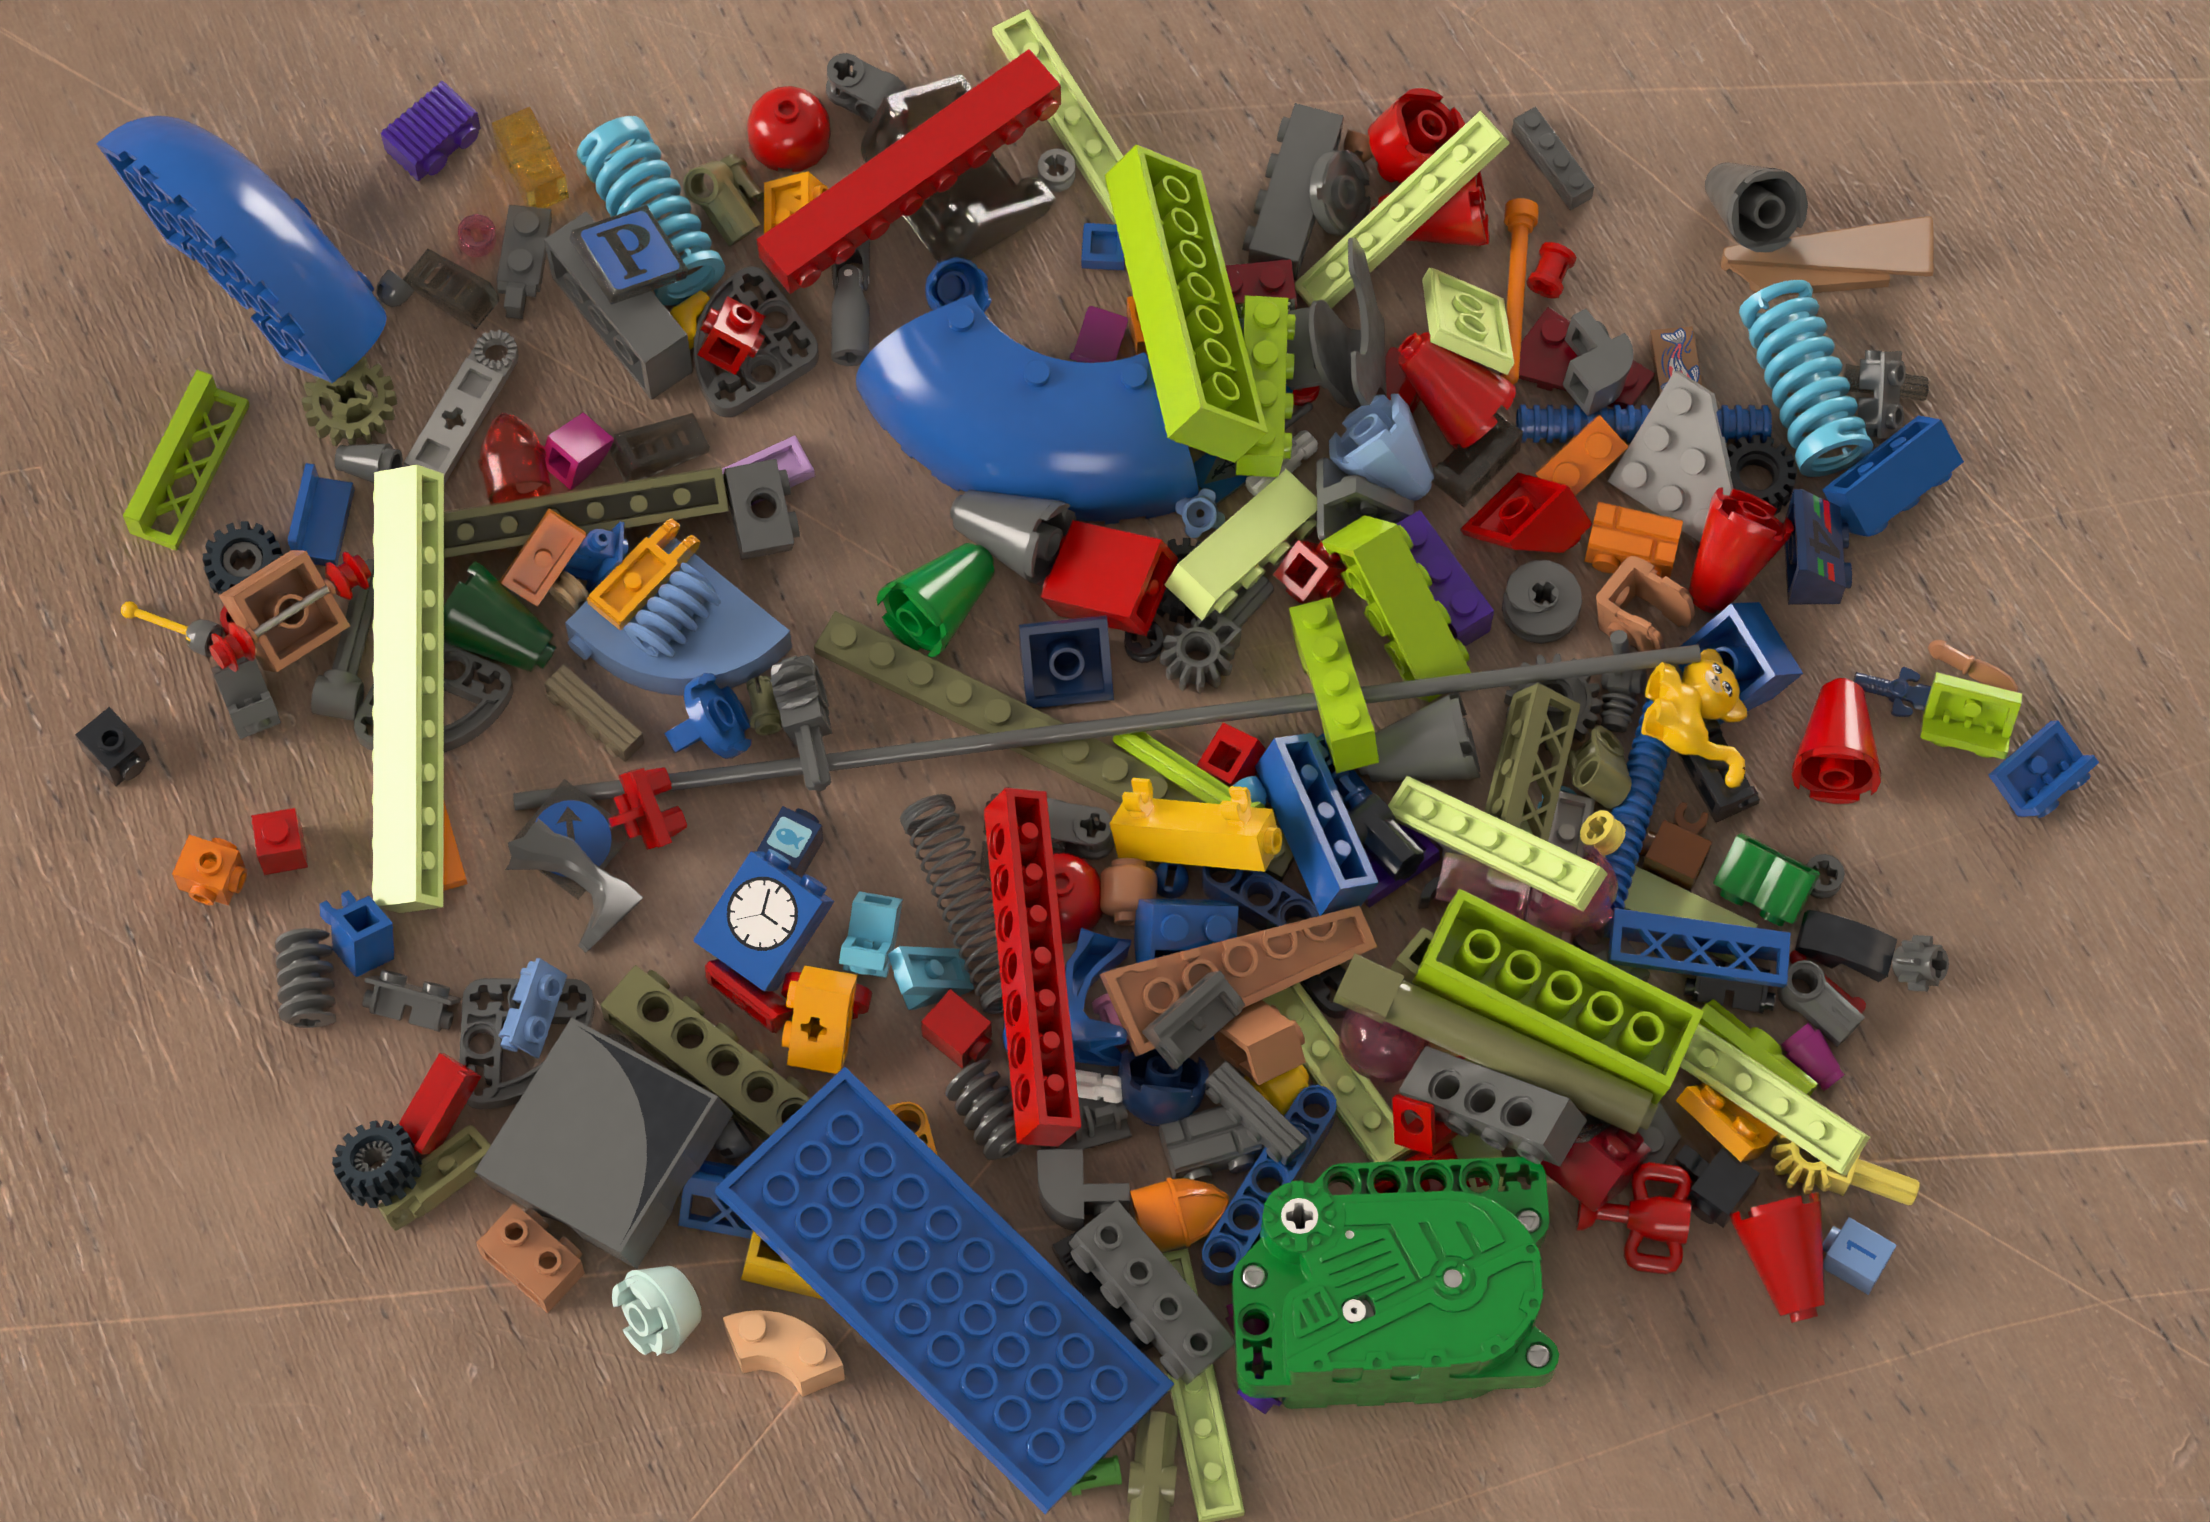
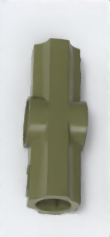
(1153, 1470)

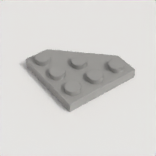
(1677, 456)

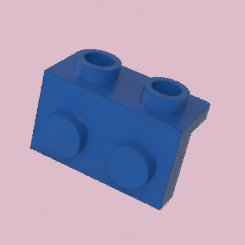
(2042, 771)

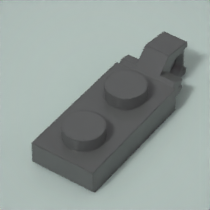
(522, 256)

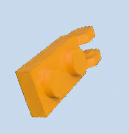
(641, 575)

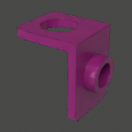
(1099, 336)

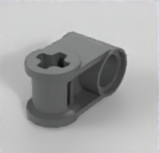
(861, 89)
(1073, 824)

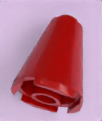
(1458, 220)
(1454, 389)
(1734, 547)
(1838, 747)
(1787, 1253)

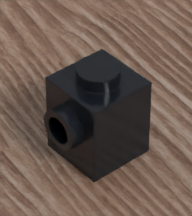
(113, 747)

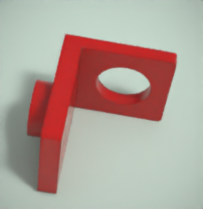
(1420, 1135)

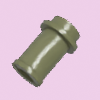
(742, 179)
(765, 716)

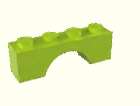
(1335, 685)

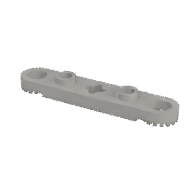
(471, 397)

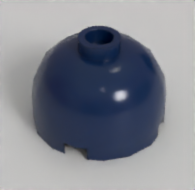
(1157, 1091)

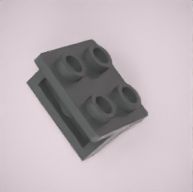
(1348, 497)

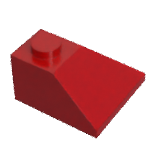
(1530, 516)

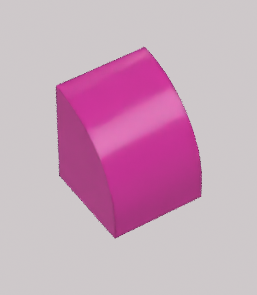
(576, 450)

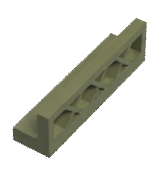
(1519, 759)

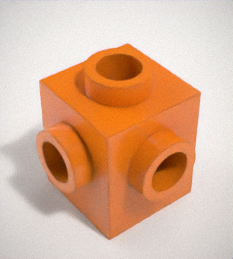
(210, 870)

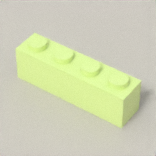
(1244, 545)

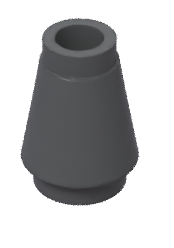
(367, 459)

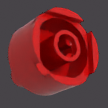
(1411, 133)

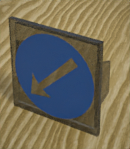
(580, 818)

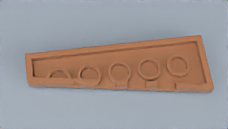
(1252, 964)

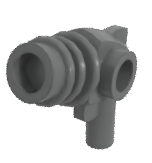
(1622, 688)

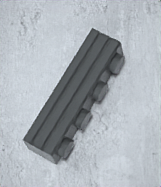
(1553, 158)
(1255, 1113)

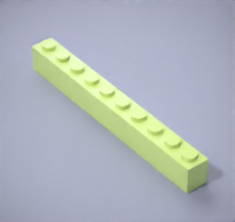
(408, 689)

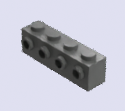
(1286, 206)
(1151, 1293)

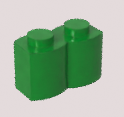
(1765, 879)

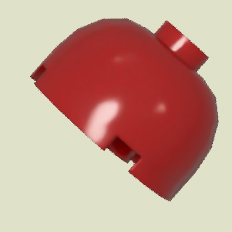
(788, 129)
(1077, 895)

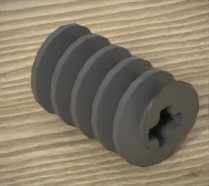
(302, 980)
(985, 1110)

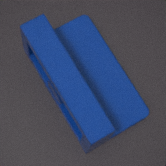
(320, 516)

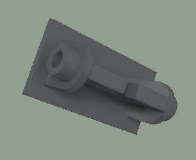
(1885, 375)
(427, 1003)

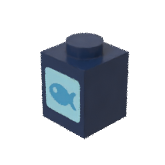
(795, 837)

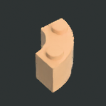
(784, 1346)

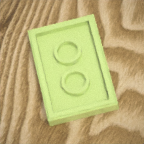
(1467, 320)

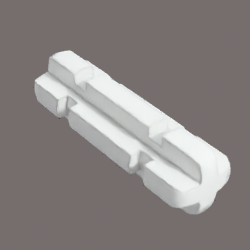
(1302, 447)
(1092, 1086)

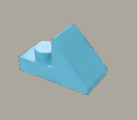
(928, 974)

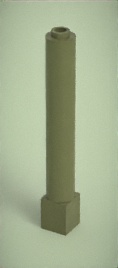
(1389, 998)

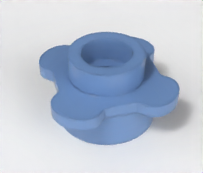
(1196, 525)

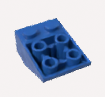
(1181, 925)

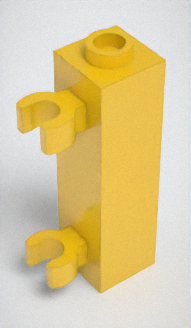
(1195, 832)

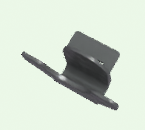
(1346, 359)

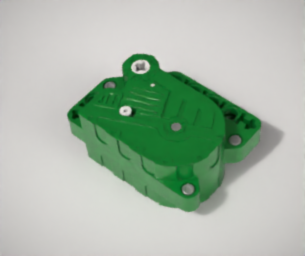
(1398, 1288)

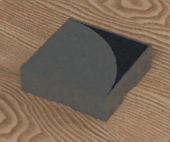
(604, 1142)

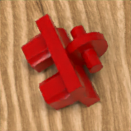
(640, 809)

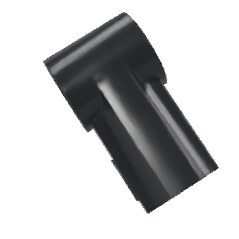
(1384, 838)

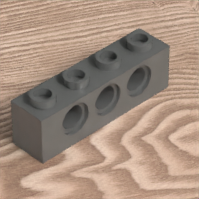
(1494, 1107)

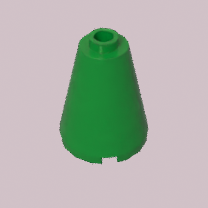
(936, 597)

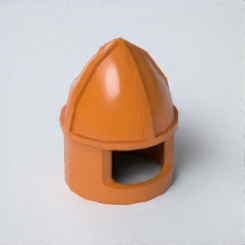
(1178, 1211)

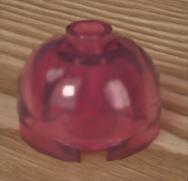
(1597, 913)
(1378, 1047)

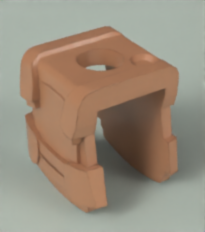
(1640, 579)

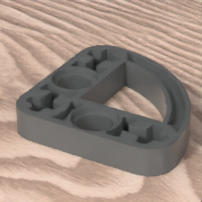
(776, 354)
(472, 724)
(492, 1021)

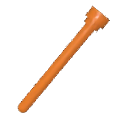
(1521, 218)

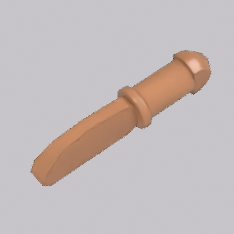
(1974, 667)

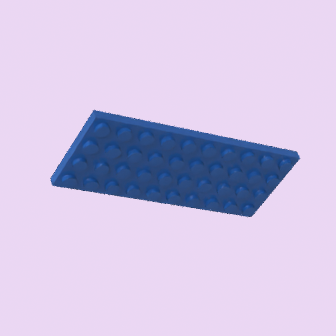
(944, 1289)

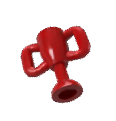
(1649, 1217)

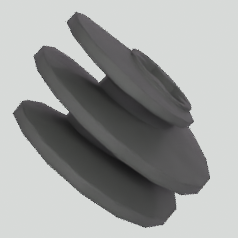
(1536, 582)

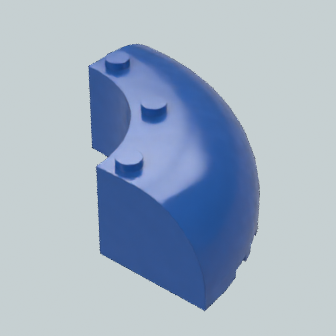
(250, 241)
(1025, 422)

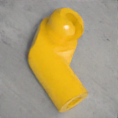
(688, 311)

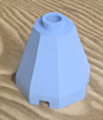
(1384, 448)

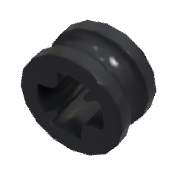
(1140, 654)

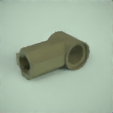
(723, 205)

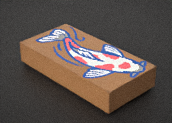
(1674, 351)

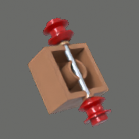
(286, 610)

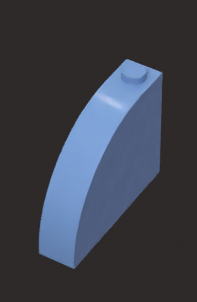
(732, 643)

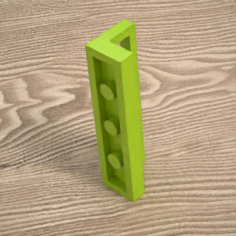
(171, 454)

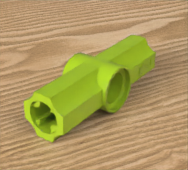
(1755, 1044)

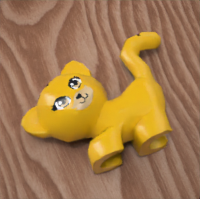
(1679, 705)

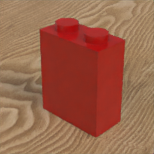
(1109, 575)

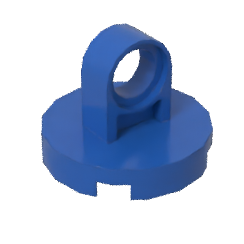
(714, 718)

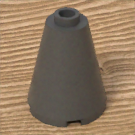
(1757, 204)
(1014, 529)
(1427, 746)

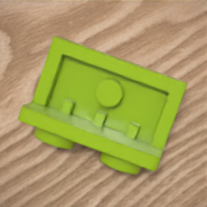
(1970, 716)

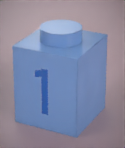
(1856, 1254)

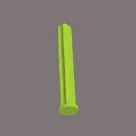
(1175, 768)

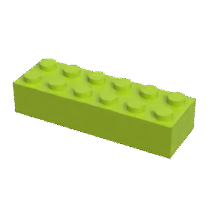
(1557, 994)

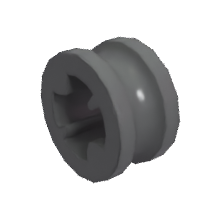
(1833, 869)

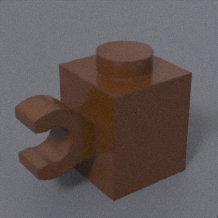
(1677, 849)

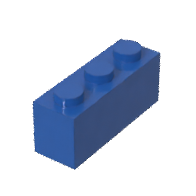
(1894, 475)

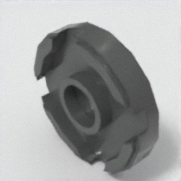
(1339, 192)

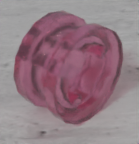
(466, 241)

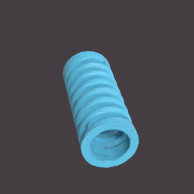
(641, 145)
(1809, 375)

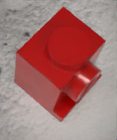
(1231, 755)

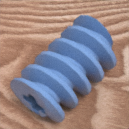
(672, 612)

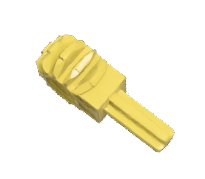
(1862, 1175)

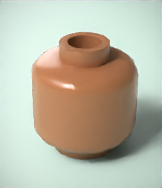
(1123, 886)

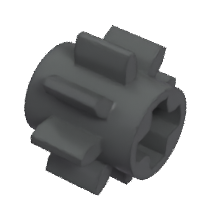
(1920, 963)

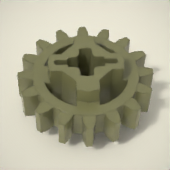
(352, 406)

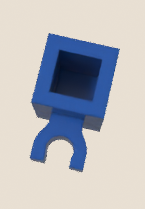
(359, 933)

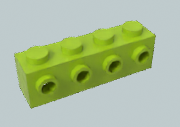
(1265, 332)

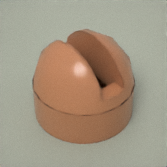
(1360, 142)

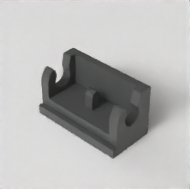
(1194, 1018)

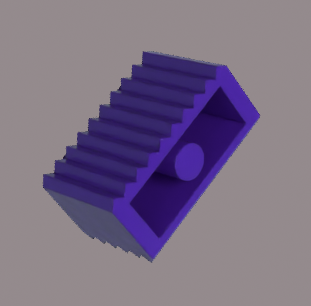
(431, 131)

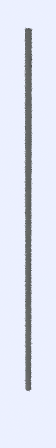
(1142, 722)

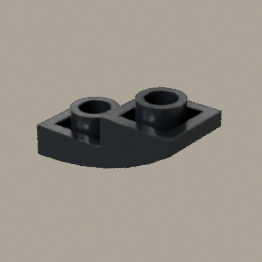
(1841, 940)

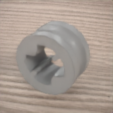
(1053, 157)

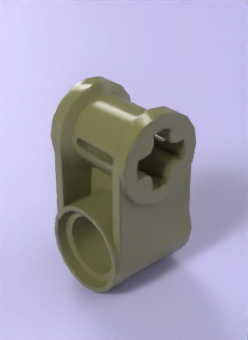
(1601, 769)

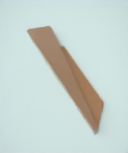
(1841, 258)

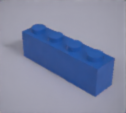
(1316, 823)

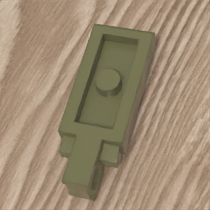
(442, 1175)

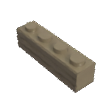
(594, 713)

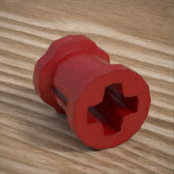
(1551, 270)

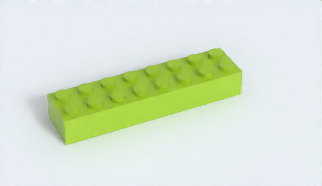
(1185, 304)

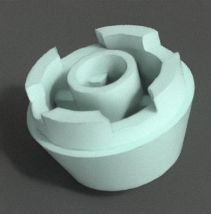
(658, 1308)

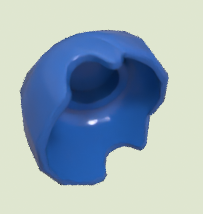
(955, 280)

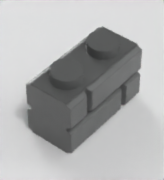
(1207, 1144)

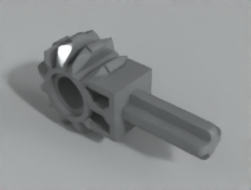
(1215, 636)
(804, 715)

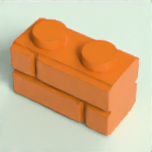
(1629, 532)

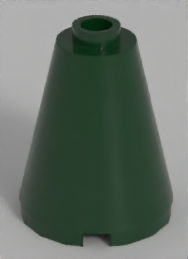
(494, 623)

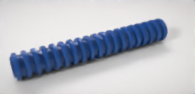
(1566, 423)
(1645, 768)

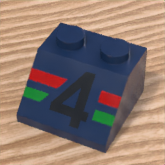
(1815, 551)

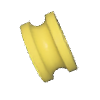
(1604, 823)

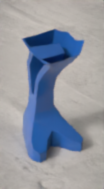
(1093, 1039)

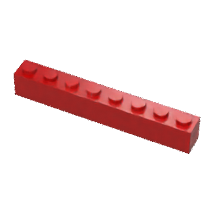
(910, 172)

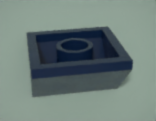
(1066, 662)

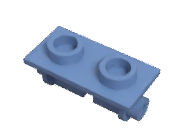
(539, 995)

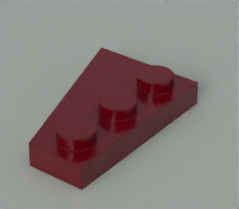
(1548, 355)

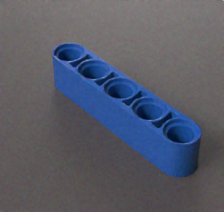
(1251, 1199)

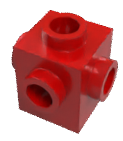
(731, 335)
(1311, 572)

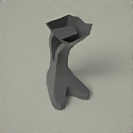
(557, 853)

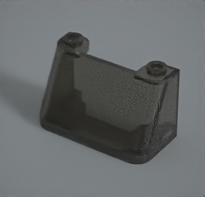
(981, 204)

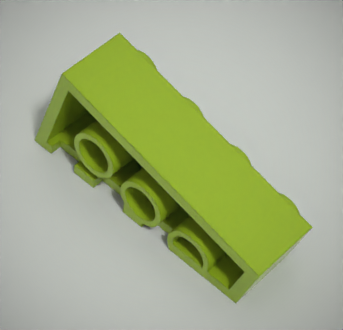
(1398, 599)

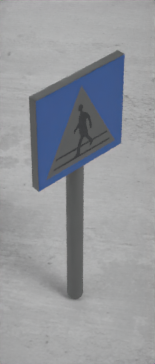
(1220, 473)

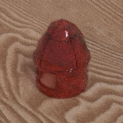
(511, 457)

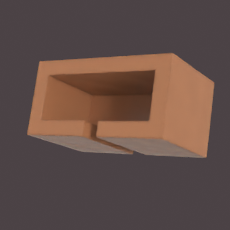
(1261, 1042)

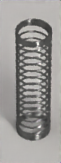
(911, 825)

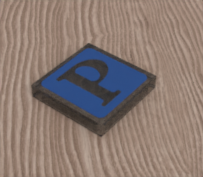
(628, 254)

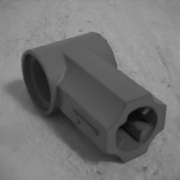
(1821, 1007)

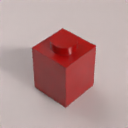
(279, 841)
(957, 1030)

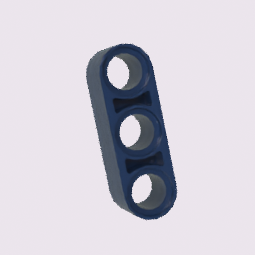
(1284, 901)

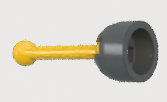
(197, 633)

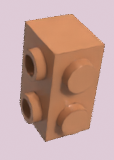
(532, 1256)

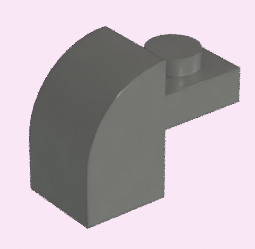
(1601, 365)
(246, 697)
(1064, 1193)

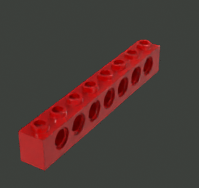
(1032, 968)

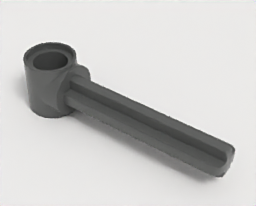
(340, 690)

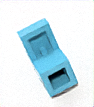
(871, 934)

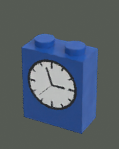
(764, 919)

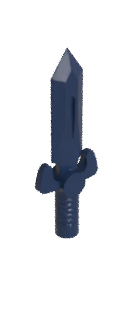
(1897, 690)

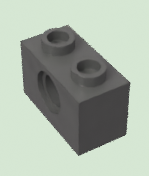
(753, 534)

